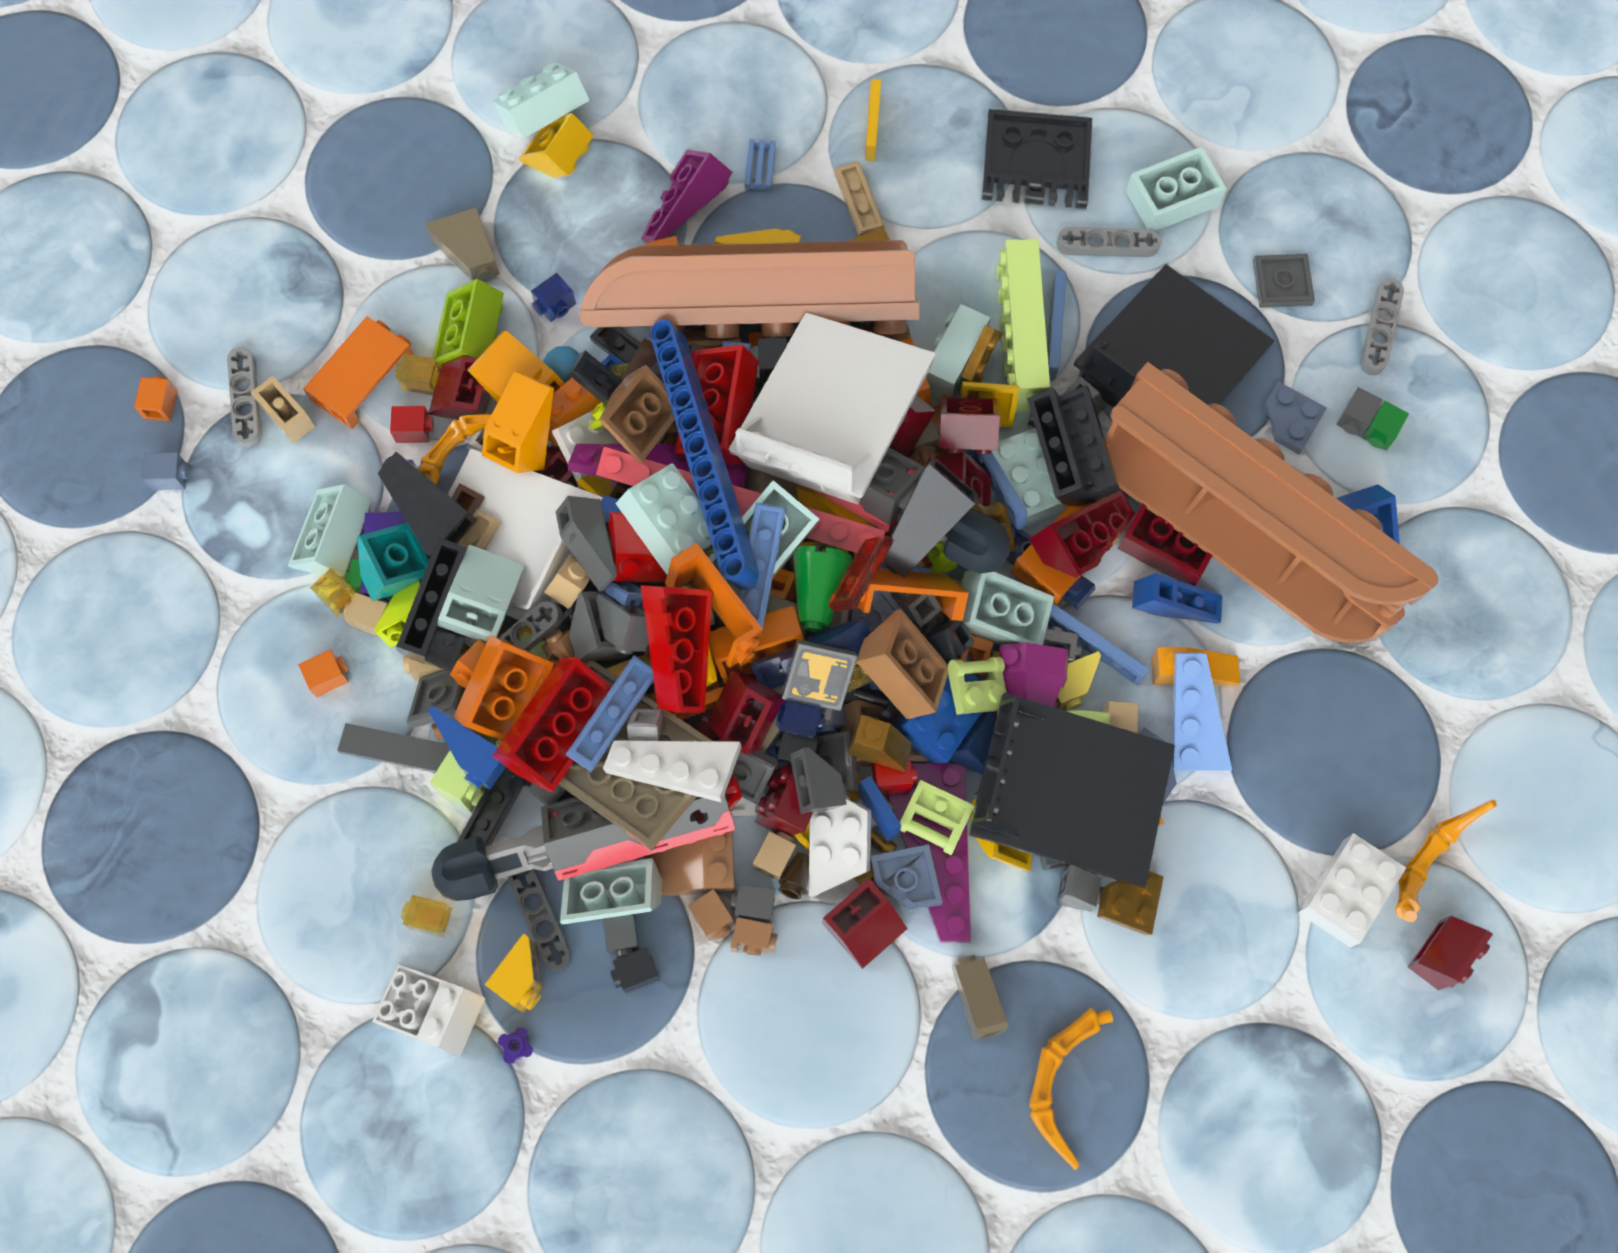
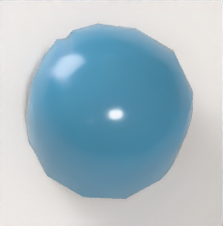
(561, 361)

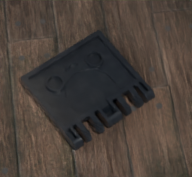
(1039, 154)

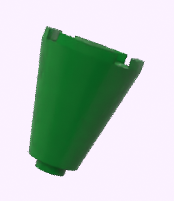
(816, 581)

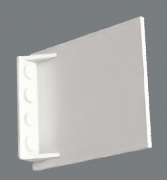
(831, 407)
(528, 526)

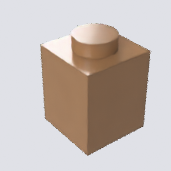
(711, 915)

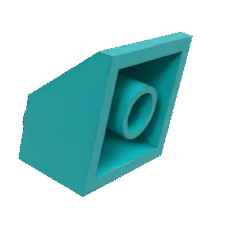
(390, 560)

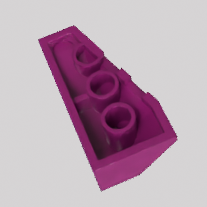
(695, 183)
(1034, 671)

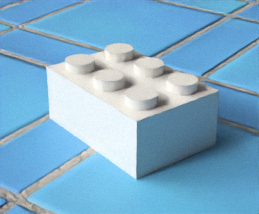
(1352, 890)

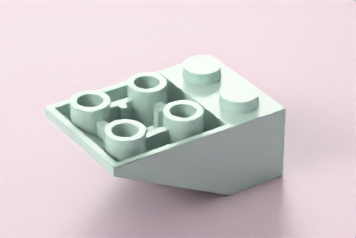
(480, 594)

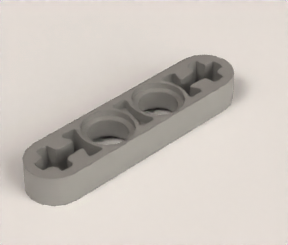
(1108, 237)
(1382, 326)
(239, 398)

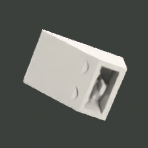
(429, 1009)

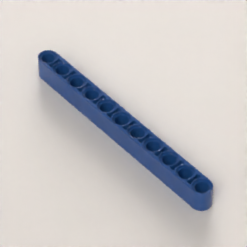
(704, 456)

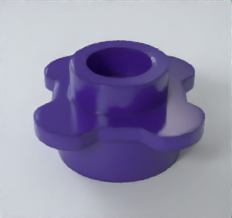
(507, 1042)

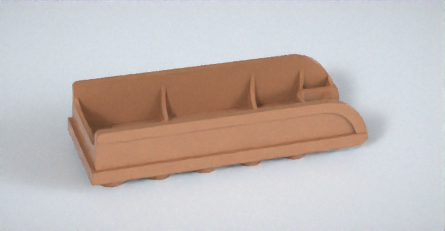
(756, 285)
(1260, 513)

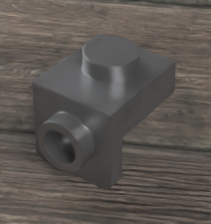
(1059, 638)

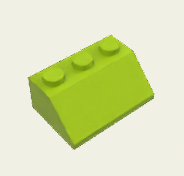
(468, 321)

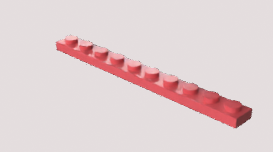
(830, 530)

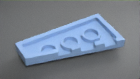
(1196, 717)

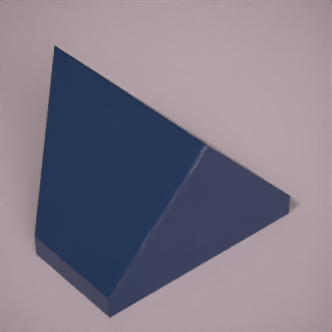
(976, 743)

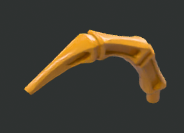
(455, 434)
(1435, 844)
(1049, 1062)

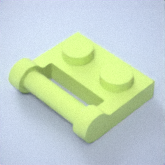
(977, 695)
(940, 808)

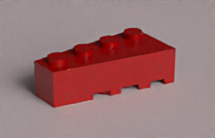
(678, 645)

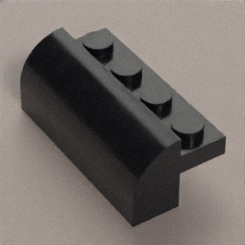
(1073, 445)
(421, 635)

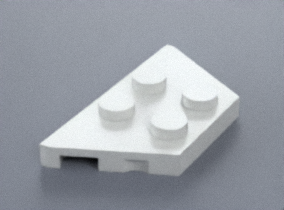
(838, 846)

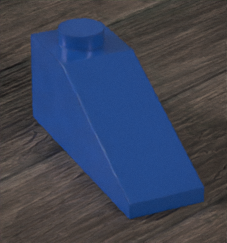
(1176, 599)
(469, 751)

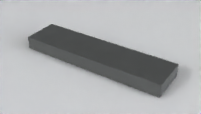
(392, 748)

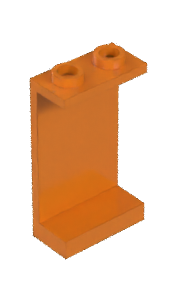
(356, 369)
(696, 567)
(1039, 576)
(946, 591)

